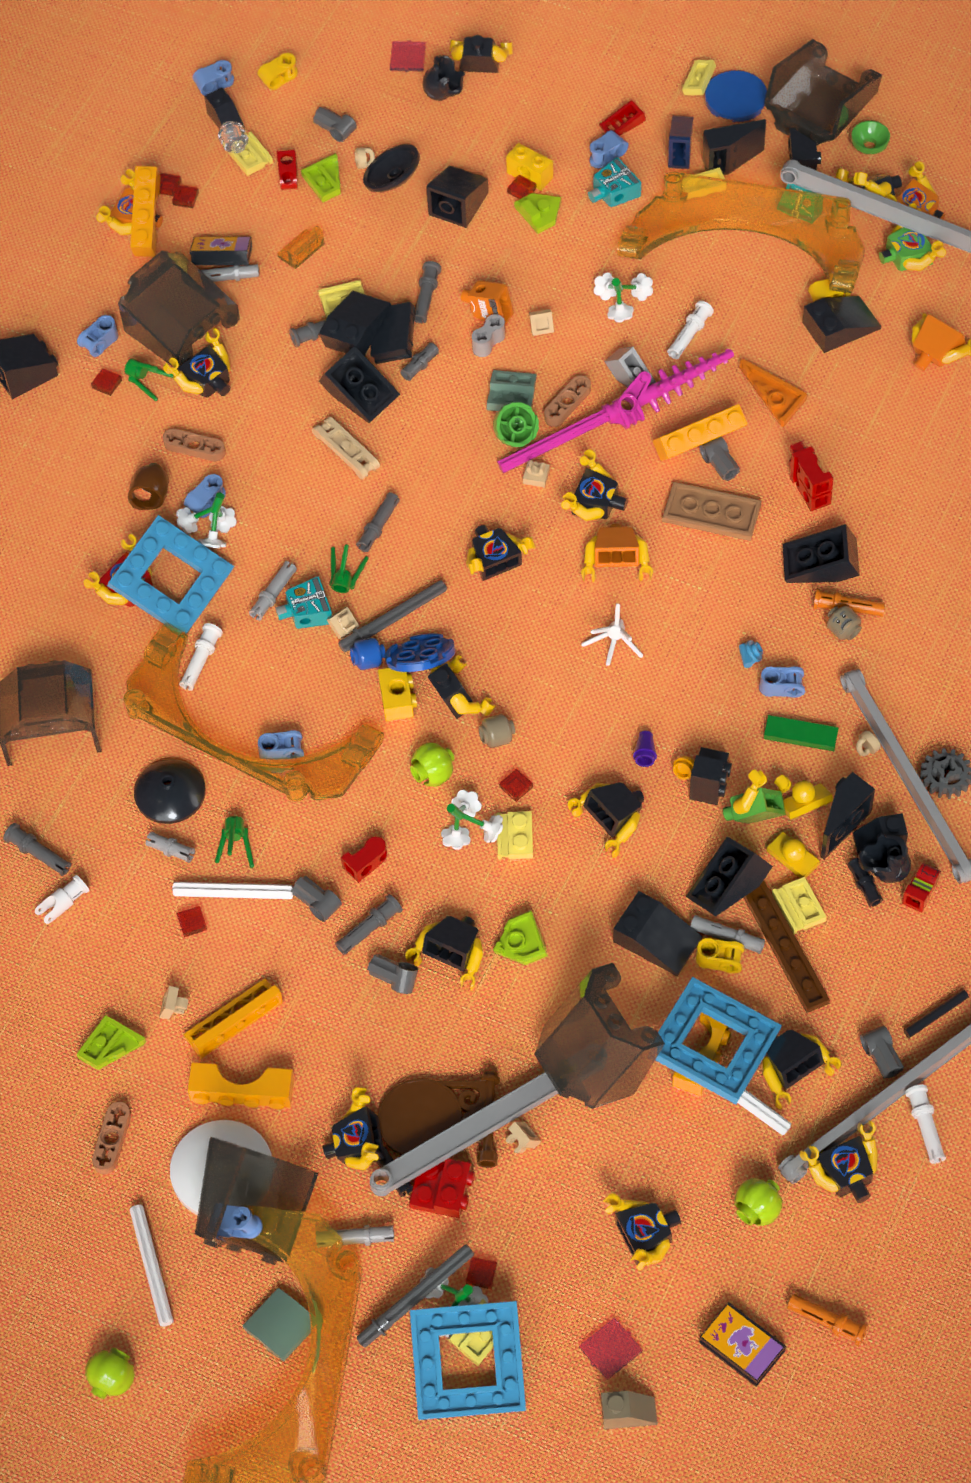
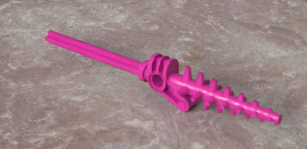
(637, 394)

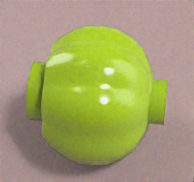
(433, 763)
(758, 1201)
(109, 1373)

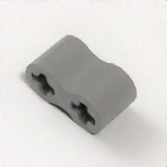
(488, 335)

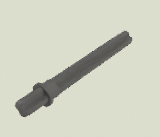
(393, 615)
(413, 1297)

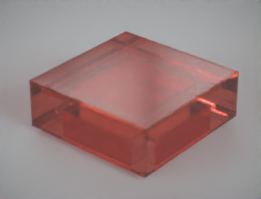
(169, 183)
(521, 187)
(185, 196)
(106, 382)
(516, 785)
(191, 921)
(481, 1273)

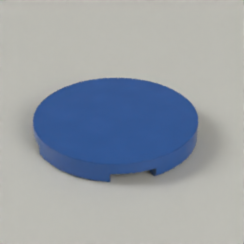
(735, 96)
(420, 653)

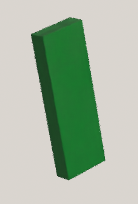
(801, 733)

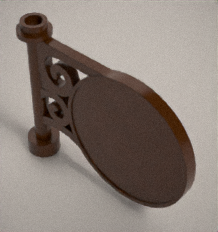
(428, 1107)

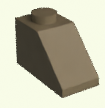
(627, 1410)

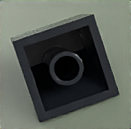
(456, 195)
(25, 364)

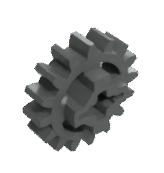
(936, 766)

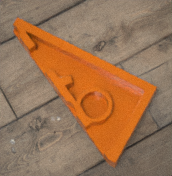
(779, 396)

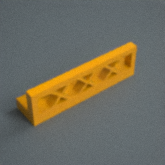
(235, 1021)

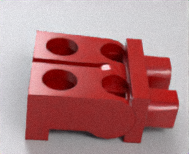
(809, 478)

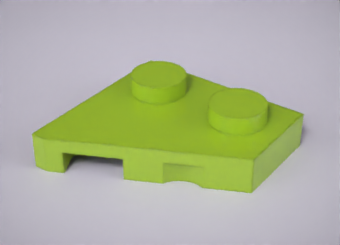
(324, 178)
(109, 1043)

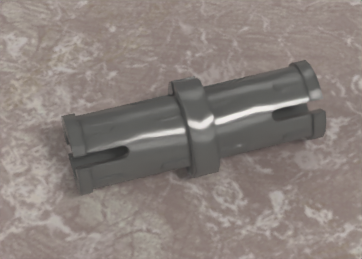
(419, 361)

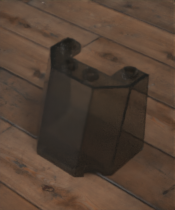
(815, 97)
(173, 306)
(47, 702)
(591, 1047)
(249, 1178)

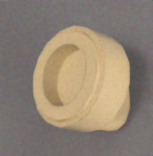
(360, 157)
(869, 742)

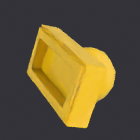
(806, 798)
(793, 855)

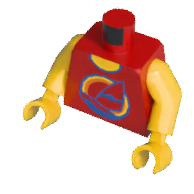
(100, 584)

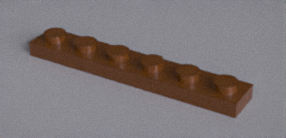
(786, 949)

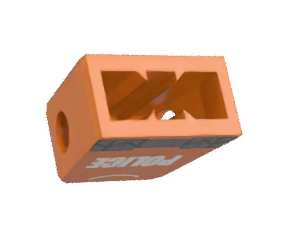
(488, 299)

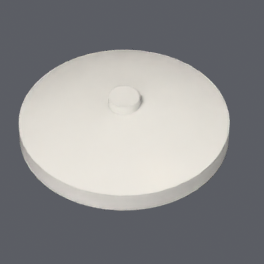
(190, 1156)

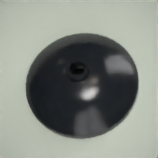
(392, 168)
(169, 802)

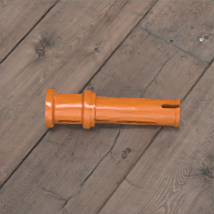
(830, 600)
(838, 1323)

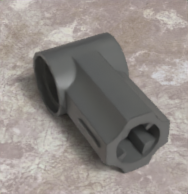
(338, 126)
(718, 455)
(320, 902)
(398, 974)
(880, 1046)

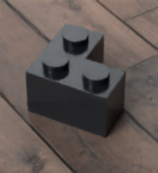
(709, 776)

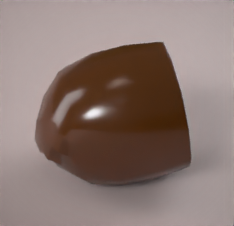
(150, 479)

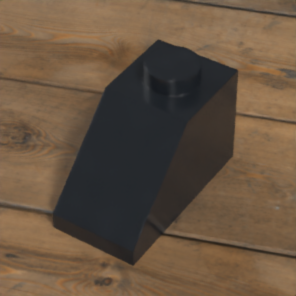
(221, 108)
(803, 149)
(887, 825)

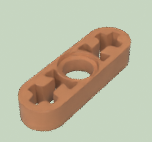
(566, 410)
(199, 452)
(115, 1148)

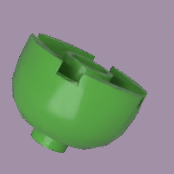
(515, 424)

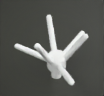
(614, 631)

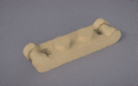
(346, 447)

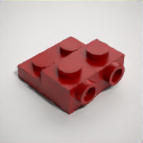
(443, 1188)

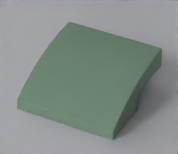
(509, 388)
(279, 1324)

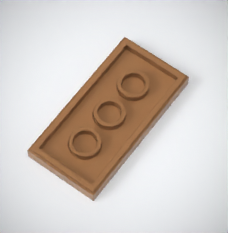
(712, 511)

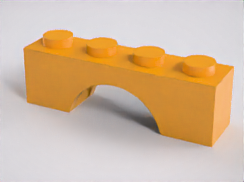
(143, 215)
(699, 432)
(719, 1036)
(270, 1090)

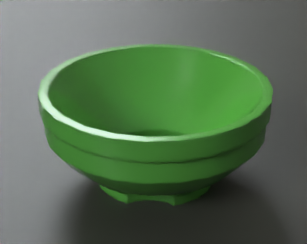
(870, 132)

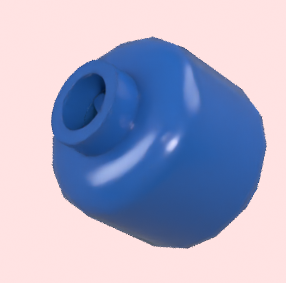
(367, 653)

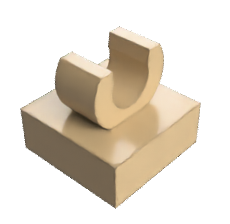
(541, 322)
(536, 474)
(343, 622)
(172, 1003)
(524, 1135)

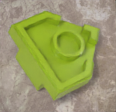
(539, 210)
(521, 940)

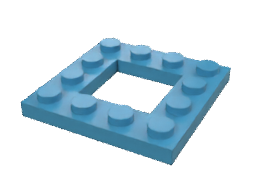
(165, 535)
(723, 1081)
(439, 1403)

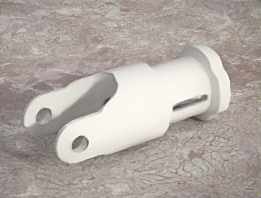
(62, 899)

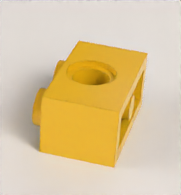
(530, 165)
(396, 705)

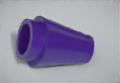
(645, 750)

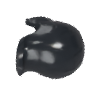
(442, 79)
(886, 858)

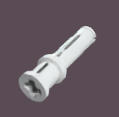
(694, 323)
(204, 648)
(923, 1113)

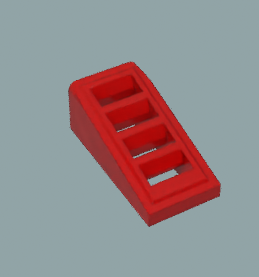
(624, 112)

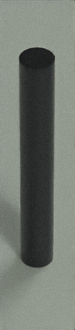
(936, 1013)

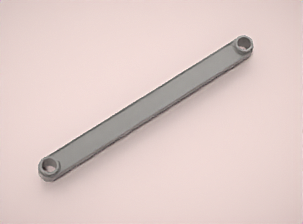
(877, 205)
(854, 682)
(462, 1135)
(795, 1168)

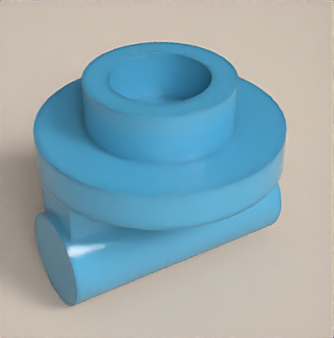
(750, 653)

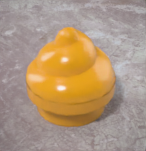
(683, 767)

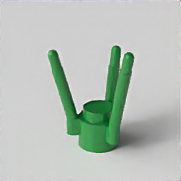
(138, 370)
(342, 581)
(233, 831)

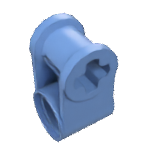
(212, 78)
(607, 149)
(99, 335)
(203, 495)
(783, 682)
(281, 745)
(240, 1223)

